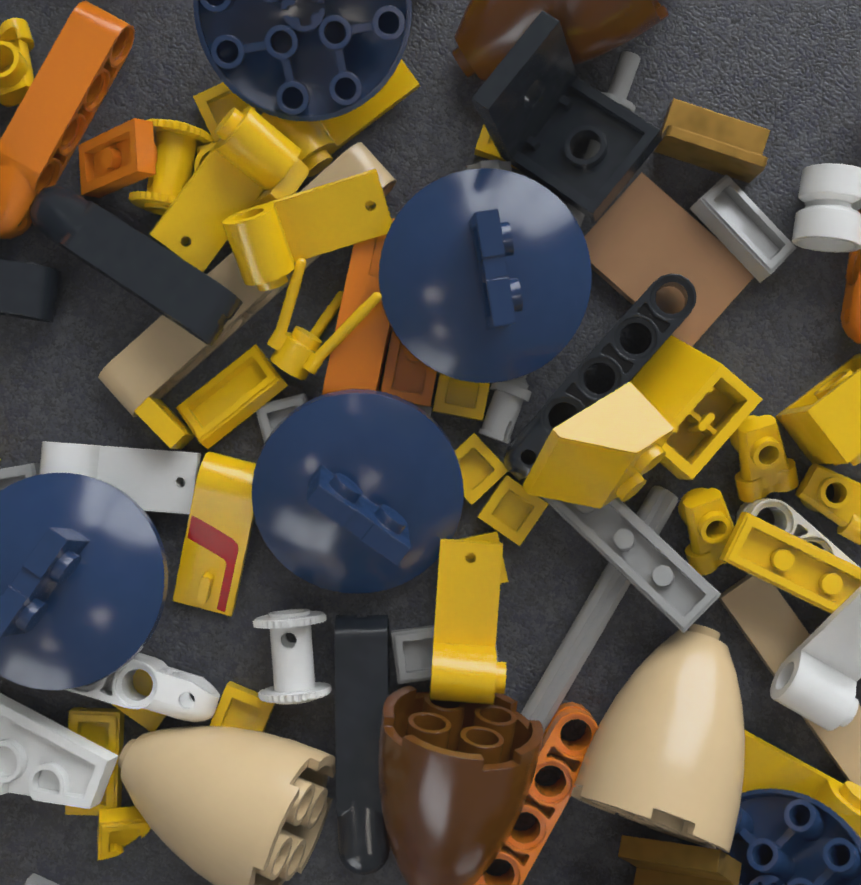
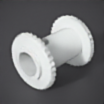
(292, 661)

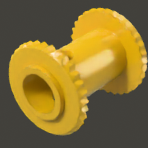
(174, 165)

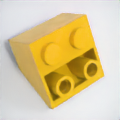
(697, 399)

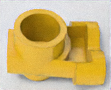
(15, 61)
(762, 459)
(845, 505)
(707, 526)

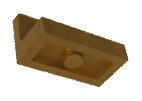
(713, 141)
(678, 863)

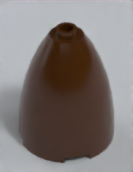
(589, 27)
(452, 782)

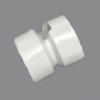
(831, 210)

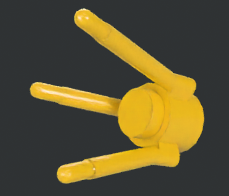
(299, 351)

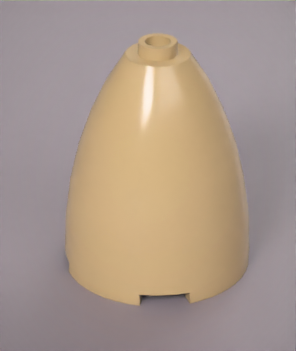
(673, 744)
(230, 799)

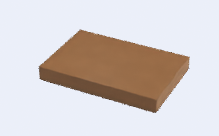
(654, 236)

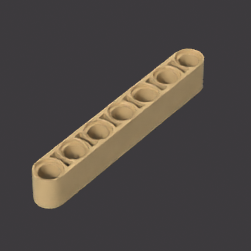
(169, 353)

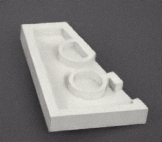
(49, 759)

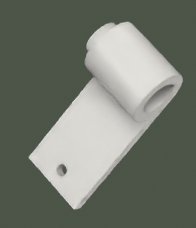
(149, 476)
(824, 670)

